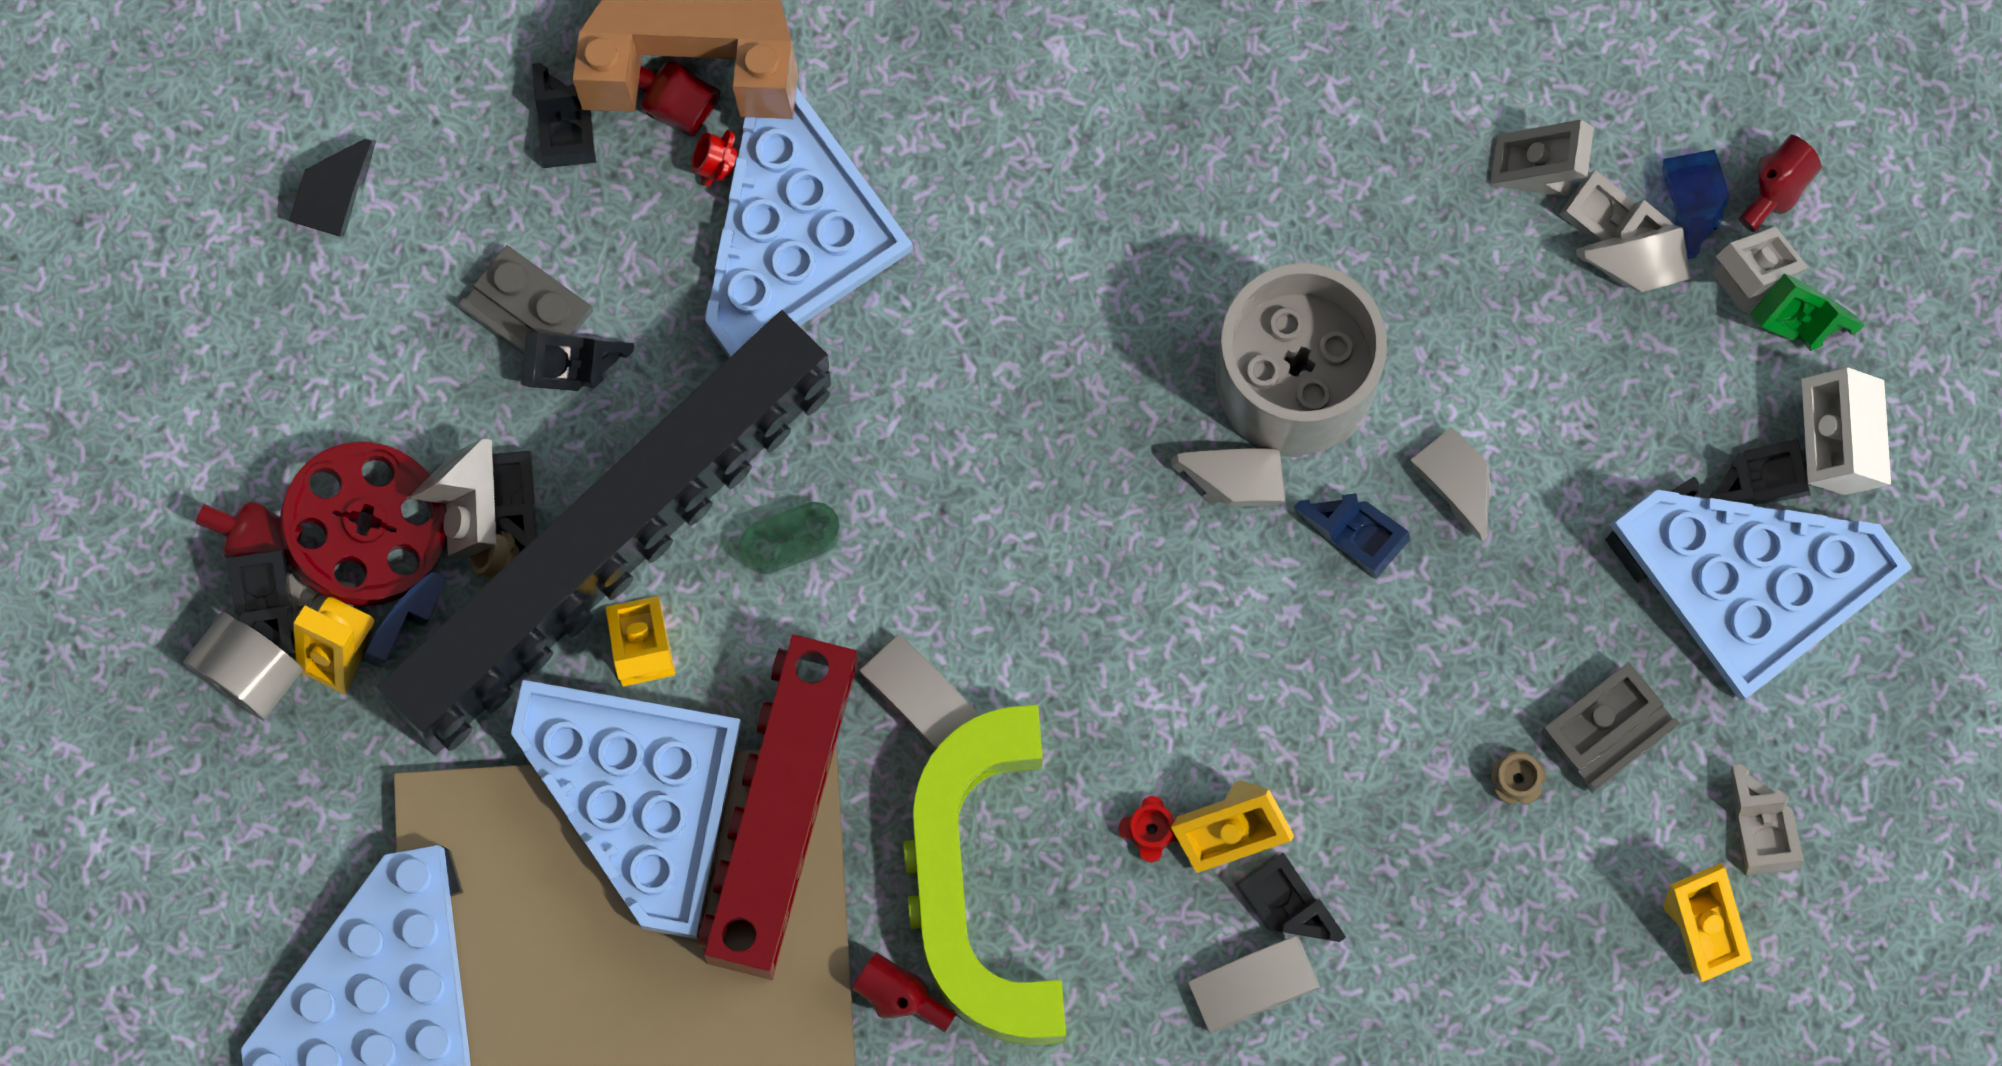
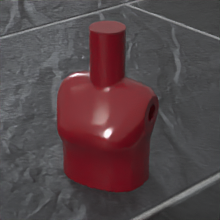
(677, 97)
(1781, 180)
(248, 531)
(899, 993)

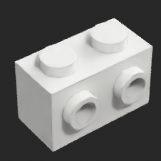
(1846, 431)

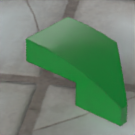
(1803, 313)

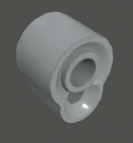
(243, 665)

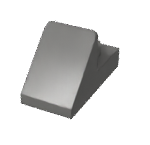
(1543, 158)
(1755, 265)
(468, 491)

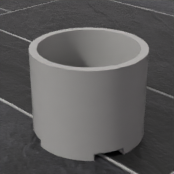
(1306, 318)

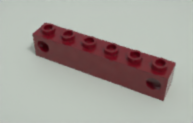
(780, 805)

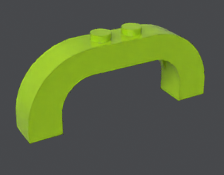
(975, 751)

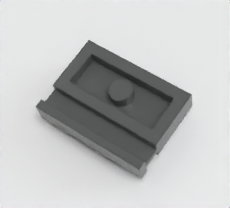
(522, 298)
(1610, 727)

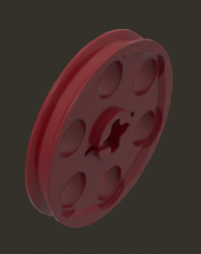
(342, 541)

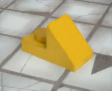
(639, 641)
(331, 642)
(1232, 828)
(1708, 922)

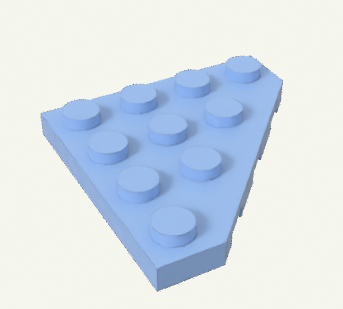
(795, 229)
(1756, 579)
(639, 790)
(378, 981)

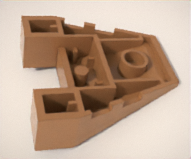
(743, 30)

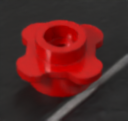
(714, 157)
(1135, 827)

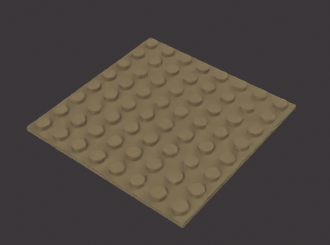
(572, 978)

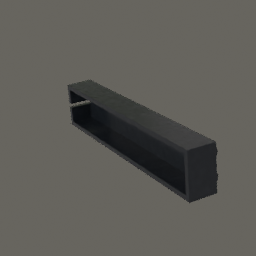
(608, 534)

